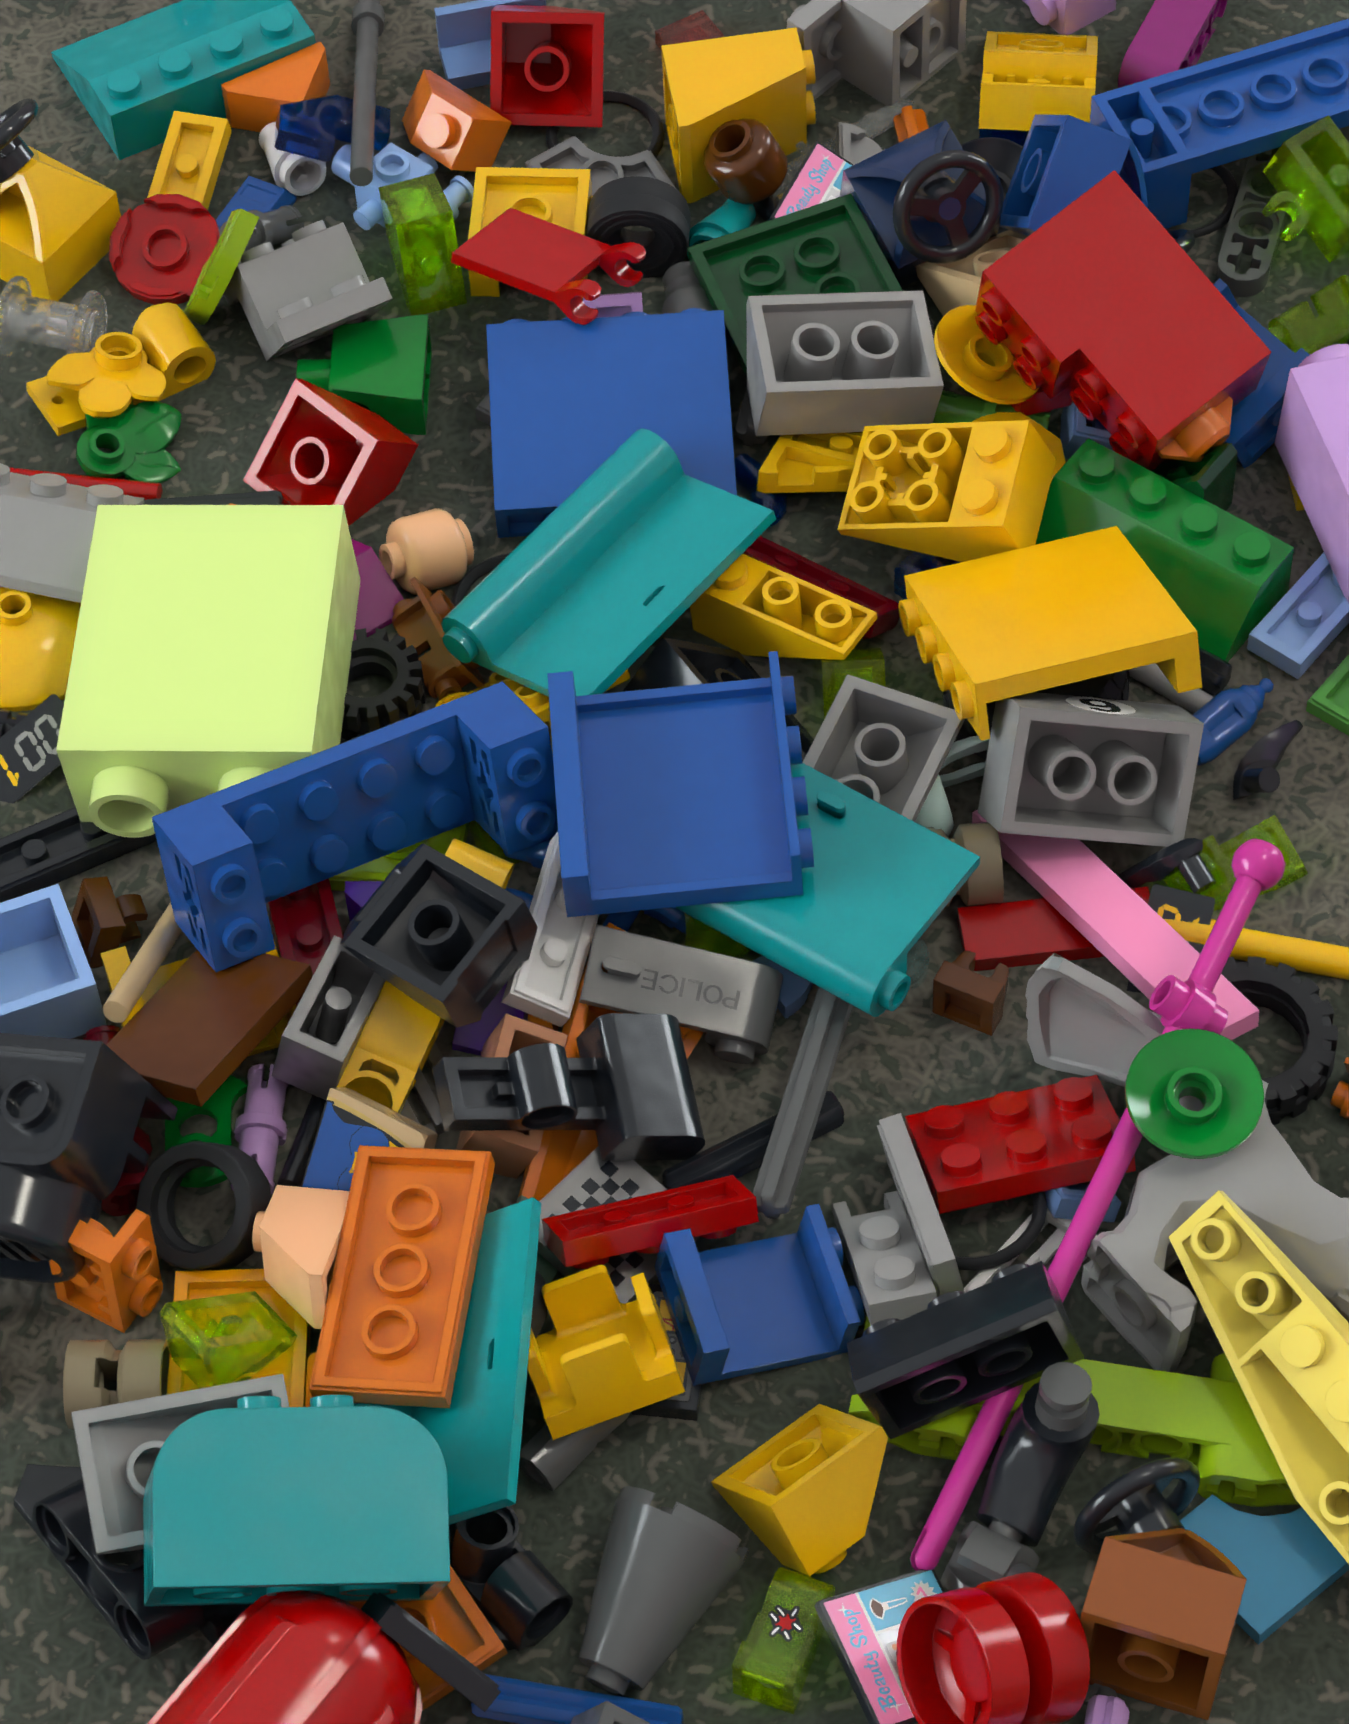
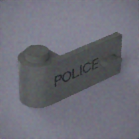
(703, 989)

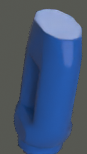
(1229, 717)

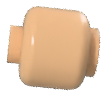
(429, 548)

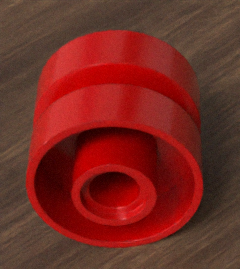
(994, 1654)

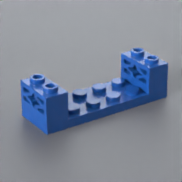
(1227, 110)
(351, 805)

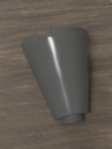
(652, 1587)

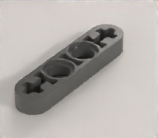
(1263, 249)

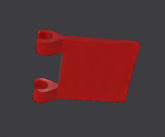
(548, 261)

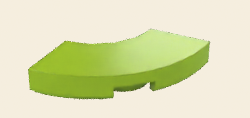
(220, 266)

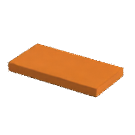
(403, 1276)

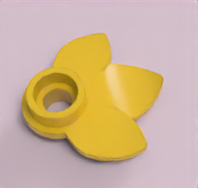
(109, 375)

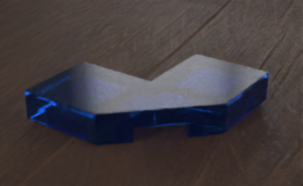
(314, 124)

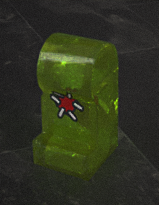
(781, 1641)

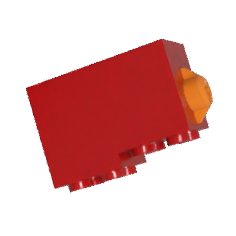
(1124, 322)

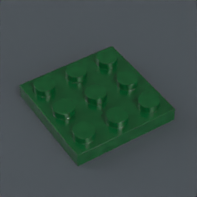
(798, 253)

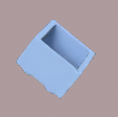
(44, 969)

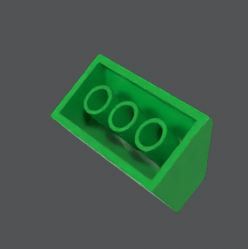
(1205, 558)

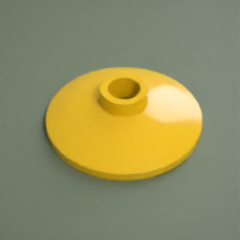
(975, 361)

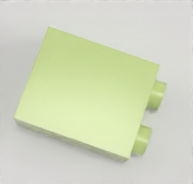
(204, 653)

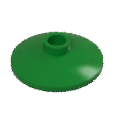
(1201, 1067)

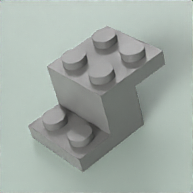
(880, 44)
(304, 288)

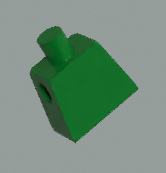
(379, 368)

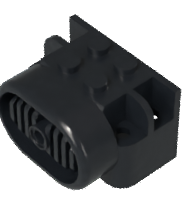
(63, 1145)

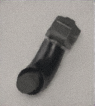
(1026, 1478)

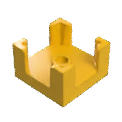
(545, 193)

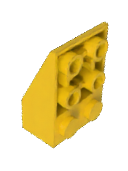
(949, 487)

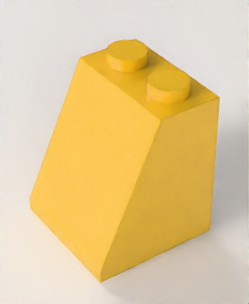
(730, 80)

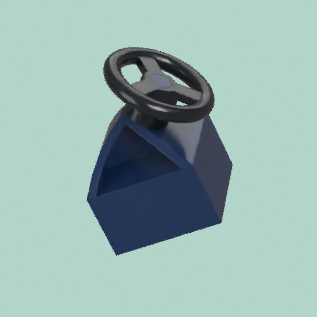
(926, 200)

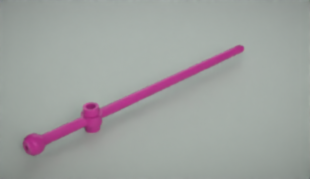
(1181, 1006)

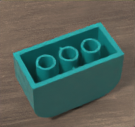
(296, 1503)

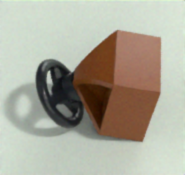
(1159, 1593)

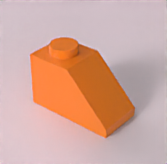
(453, 125)

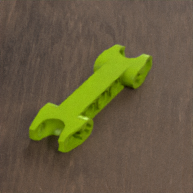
(1154, 1414)

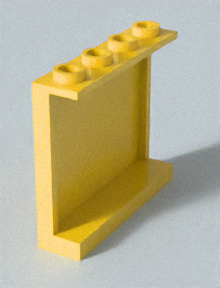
(1045, 621)

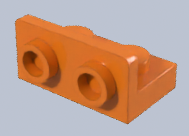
(118, 1273)

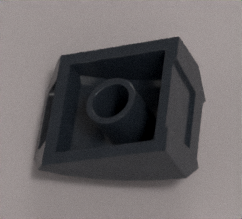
(442, 935)

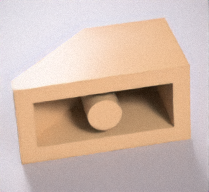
(300, 1245)

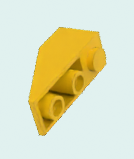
(769, 610)

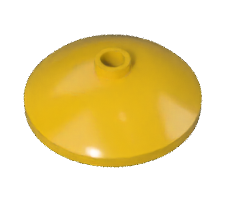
(34, 647)

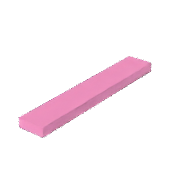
(1115, 918)

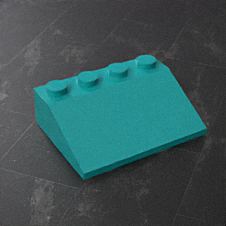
(175, 62)

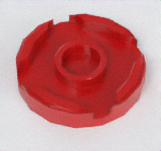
(162, 248)

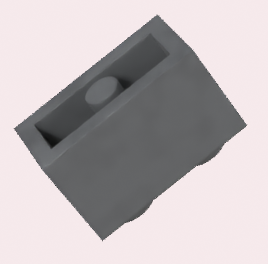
(327, 1022)

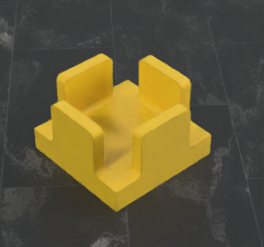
(601, 1353)

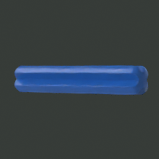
(550, 1704)

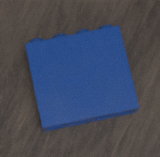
(579, 391)
(678, 794)

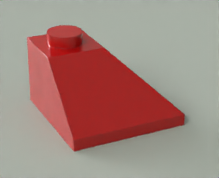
(547, 65)
(330, 453)

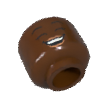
(745, 161)

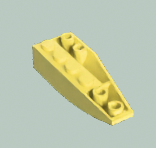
(1284, 1351)

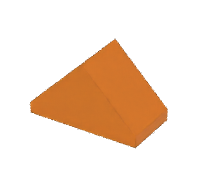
(256, 96)

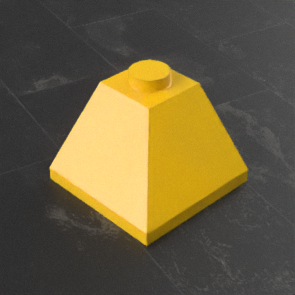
(809, 1488)

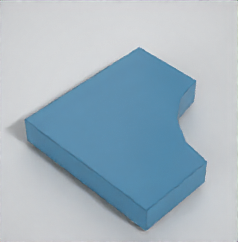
(1279, 1555)

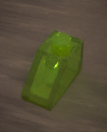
(422, 244)

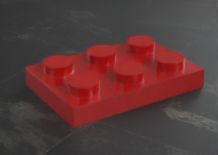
(1014, 1142)

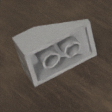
(121, 1445)

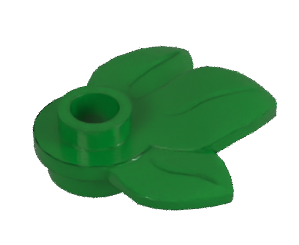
(138, 441)

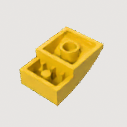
(1036, 76)

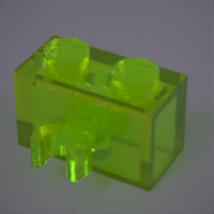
(1313, 186)

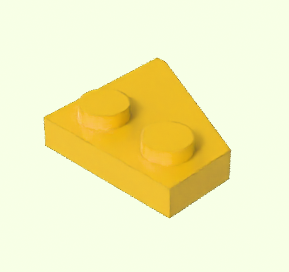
(810, 463)

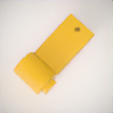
(171, 347)

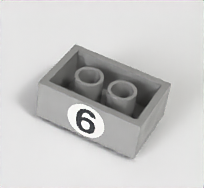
(1090, 769)

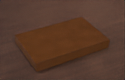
(208, 1023)

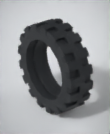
(1308, 1014)

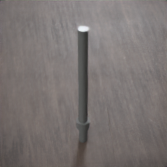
(367, 25)

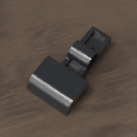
(624, 1086)

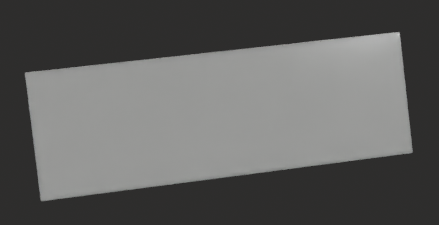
(919, 1204)

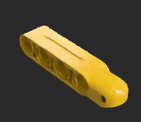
(399, 1028)

